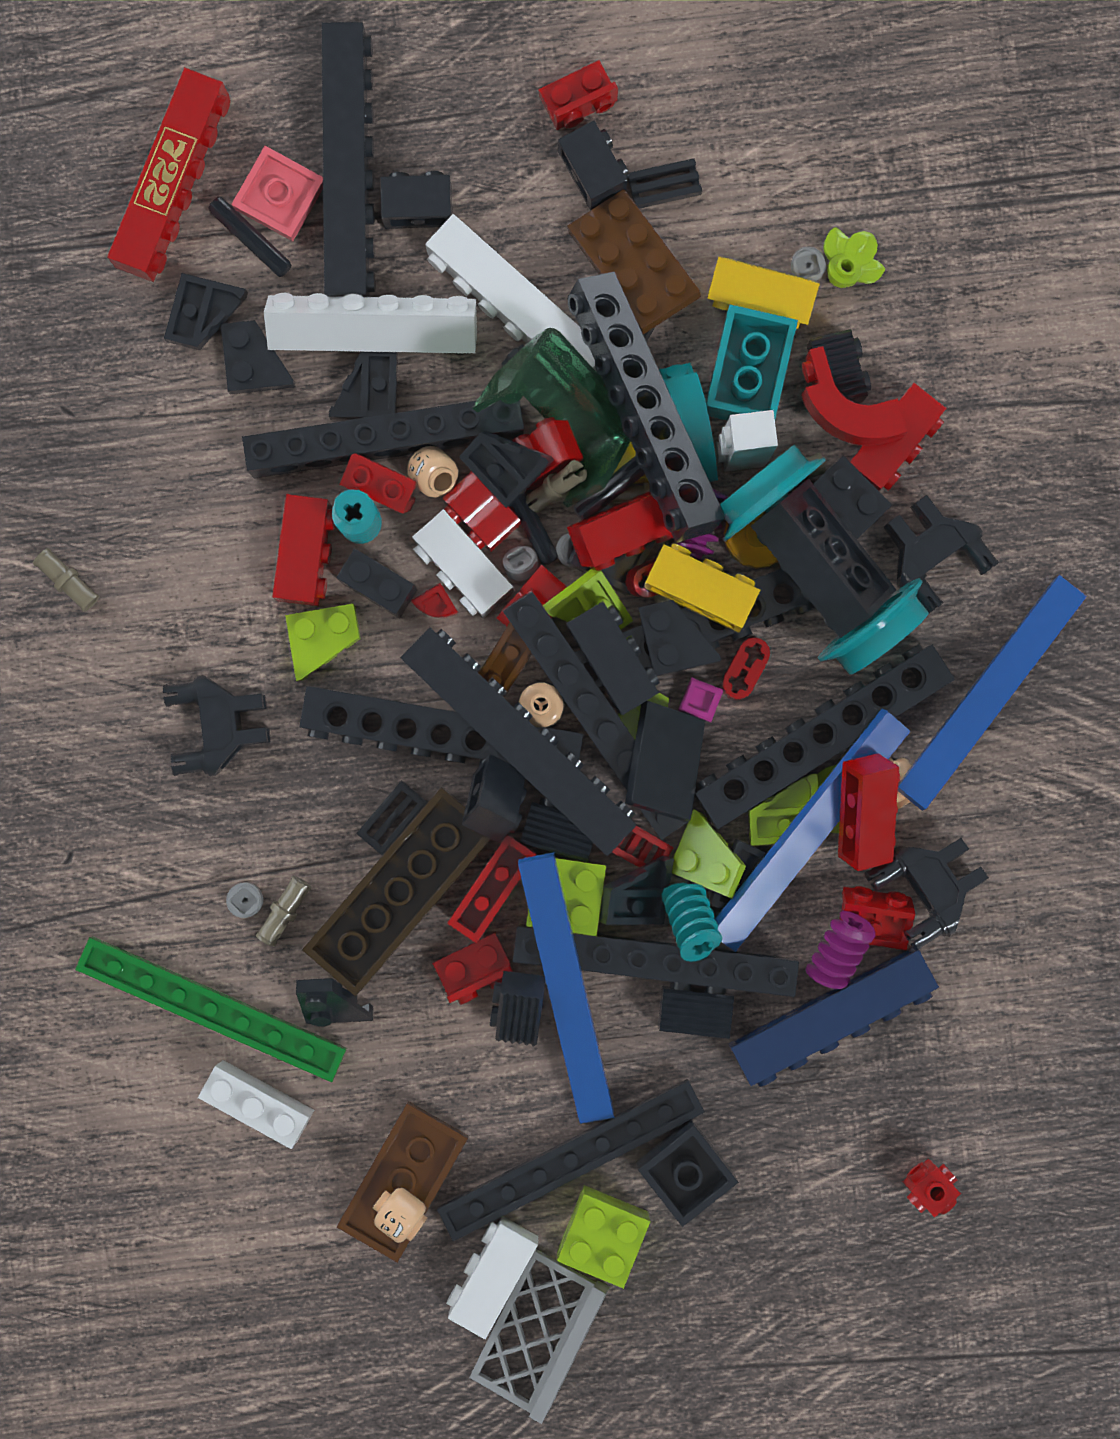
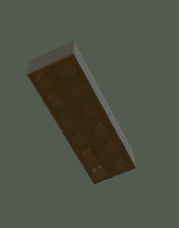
(396, 893)

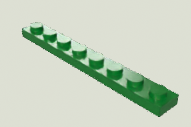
(211, 1009)

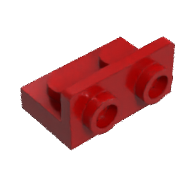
(579, 95)
(379, 483)
(887, 913)
(473, 968)

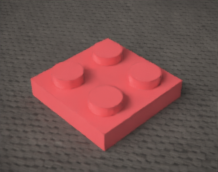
(278, 193)

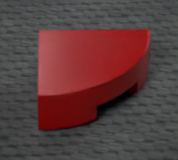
(435, 603)

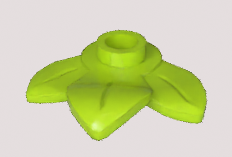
(853, 254)

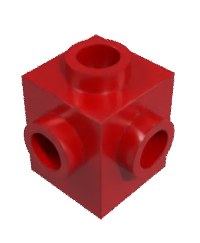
(923, 1179)

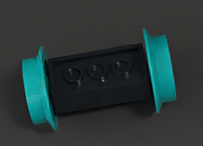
(825, 561)

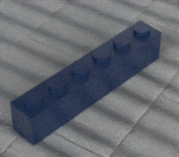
(833, 1016)

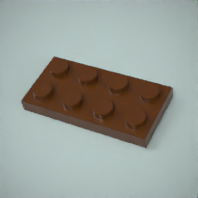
(624, 242)
(412, 1158)

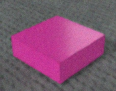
(700, 700)

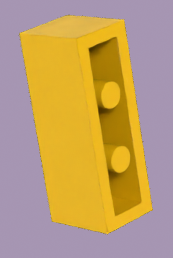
(762, 290)
(702, 587)

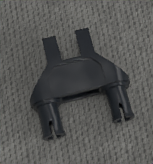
(936, 543)
(219, 724)
(933, 884)

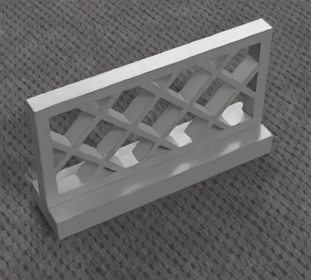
(566, 1349)

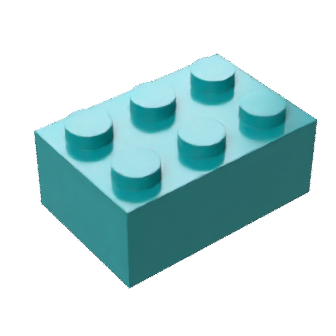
(750, 363)

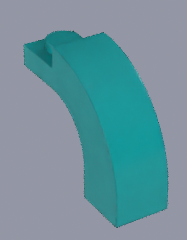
(691, 406)

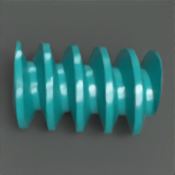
(360, 504)
(691, 920)

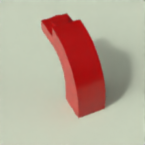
(843, 418)

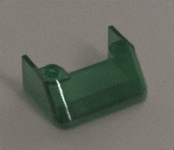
(566, 388)

